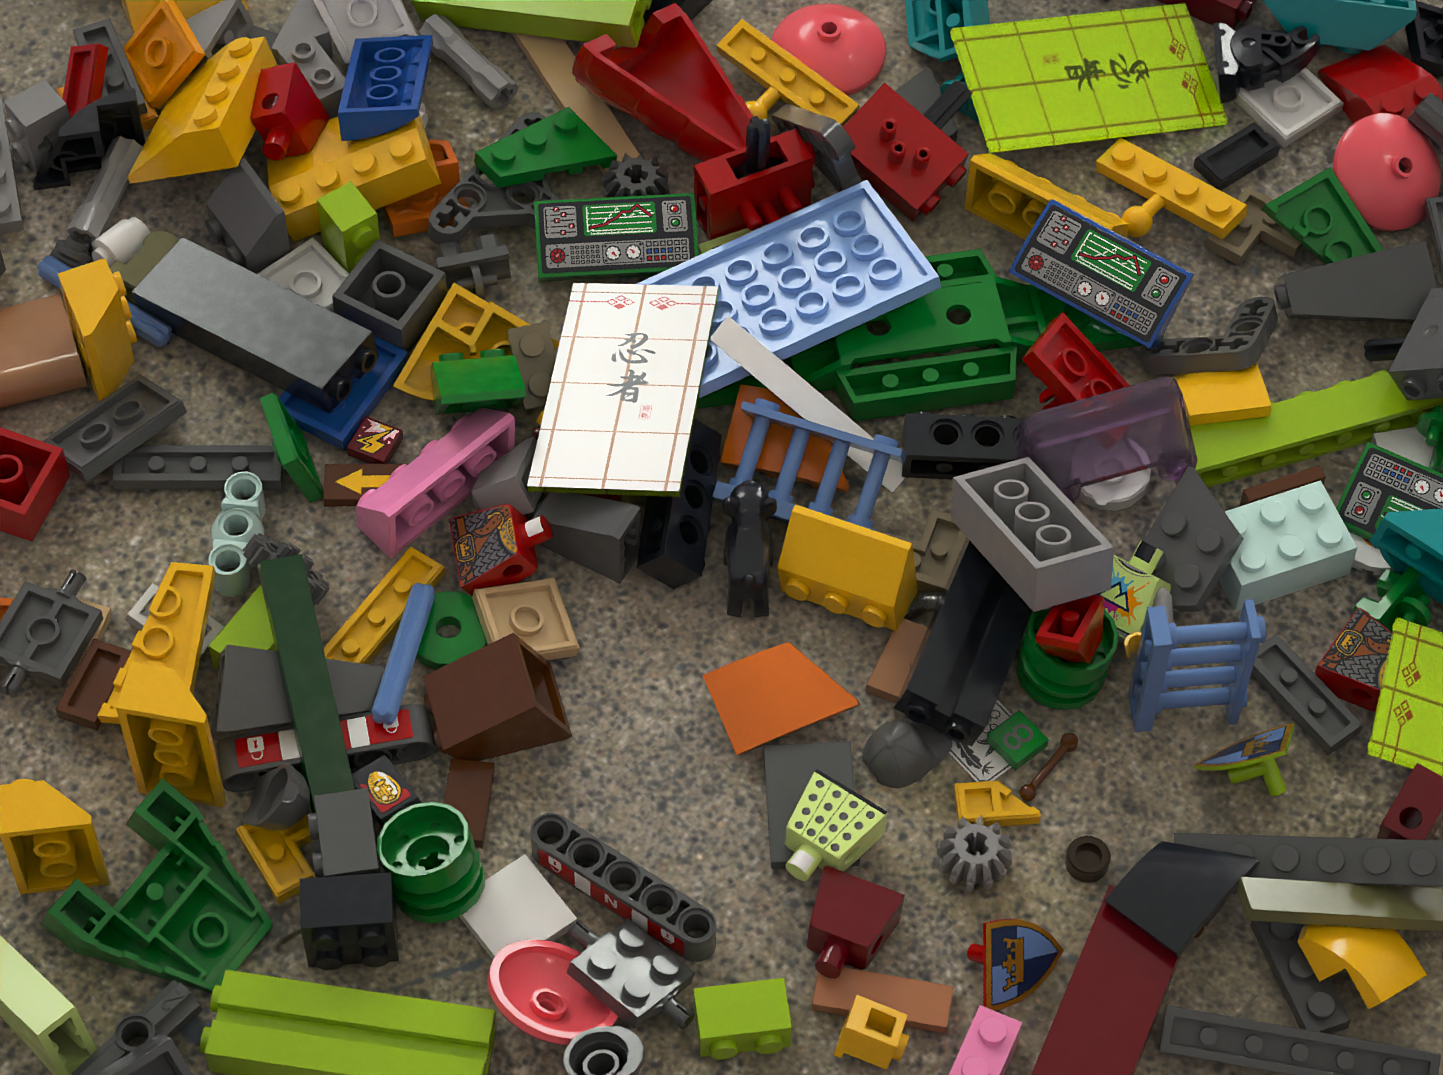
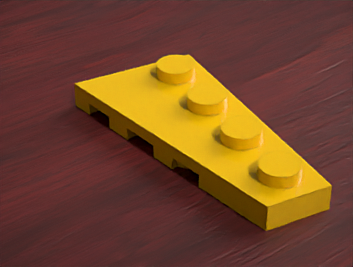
(172, 630)

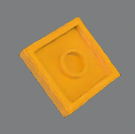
(163, 53)

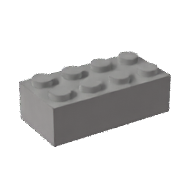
(1032, 534)

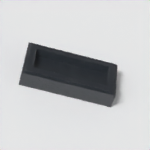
(1236, 156)

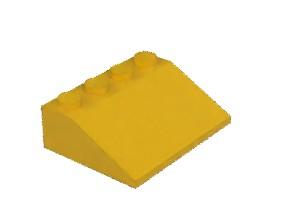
(208, 115)
(379, 166)

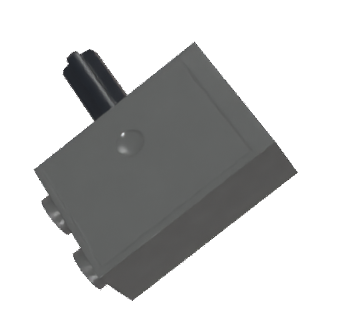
(1419, 355)

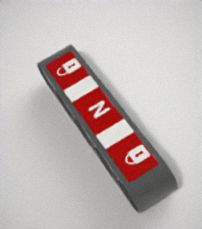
(252, 754)
(615, 868)

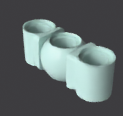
(236, 517)

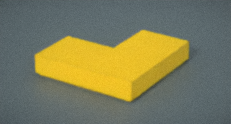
(279, 856)

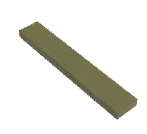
(1341, 904)

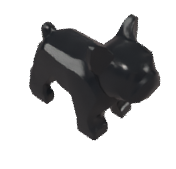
(748, 547)

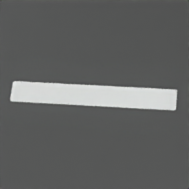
(795, 391)

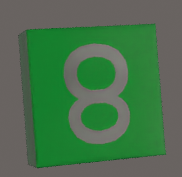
(1017, 740)

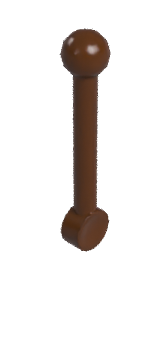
(1067, 744)

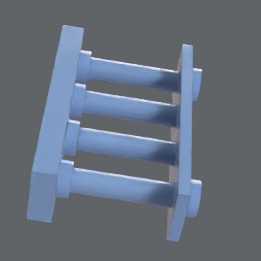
(764, 412)
(1159, 653)

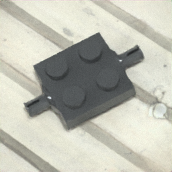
(46, 633)
(631, 973)

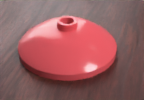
(835, 44)
(1370, 171)
(539, 996)

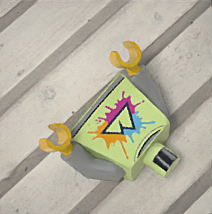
(1135, 590)

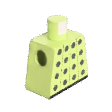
(831, 827)

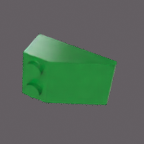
(476, 383)

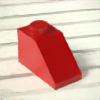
(1073, 629)

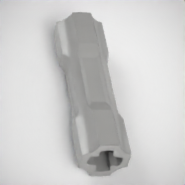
(486, 79)
(95, 213)

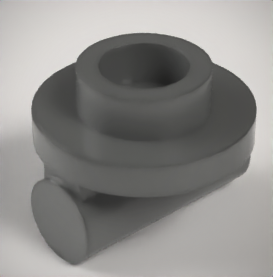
(72, 251)

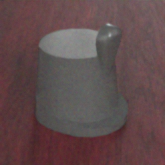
(604, 1052)

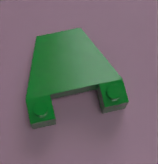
(183, 912)

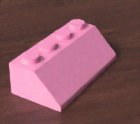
(434, 481)

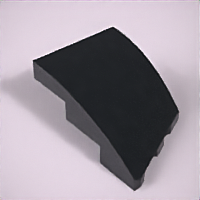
(87, 136)
(1178, 891)

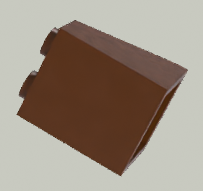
(495, 702)

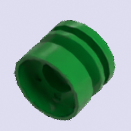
(1059, 681)
(431, 862)

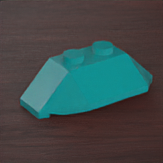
(932, 20)
(1345, 23)
(1414, 541)

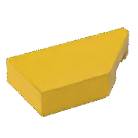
(993, 803)

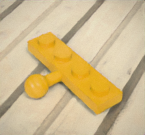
(782, 76)
(1167, 188)

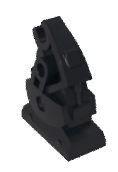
(1258, 55)

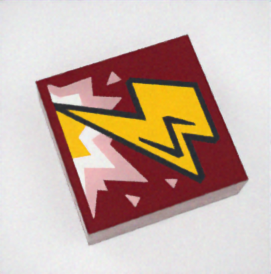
(374, 442)

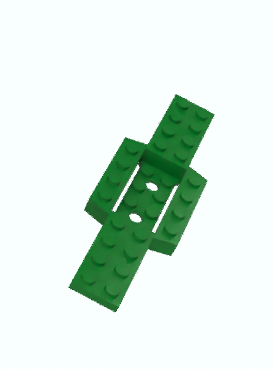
(998, 313)

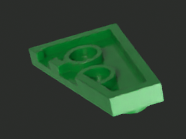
(543, 148)
(1323, 219)

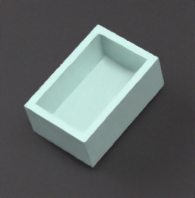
(1287, 546)

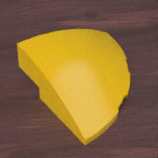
(459, 326)

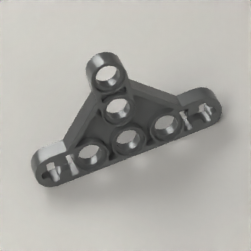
(828, 139)
(495, 205)

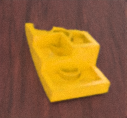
(1224, 395)
(1373, 957)

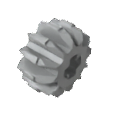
(969, 868)

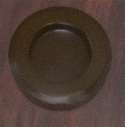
(1087, 859)

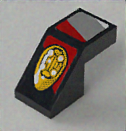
(386, 788)

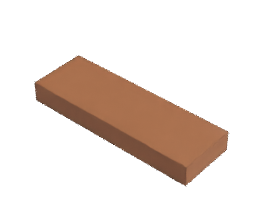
(922, 1001)

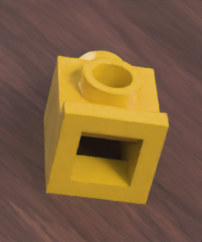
(872, 1033)

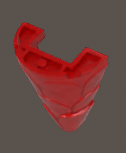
(668, 85)

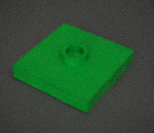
(291, 447)

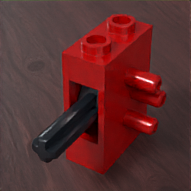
(905, 150)
(754, 182)

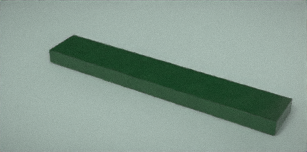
(305, 676)

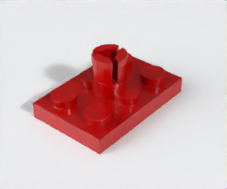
(1069, 365)

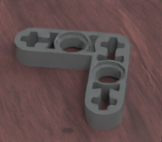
(1233, 351)

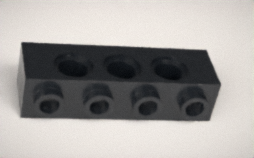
(965, 435)
(678, 527)

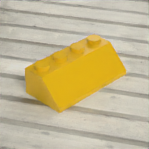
(1016, 197)
(168, 734)

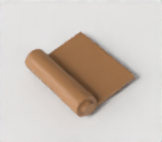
(37, 352)

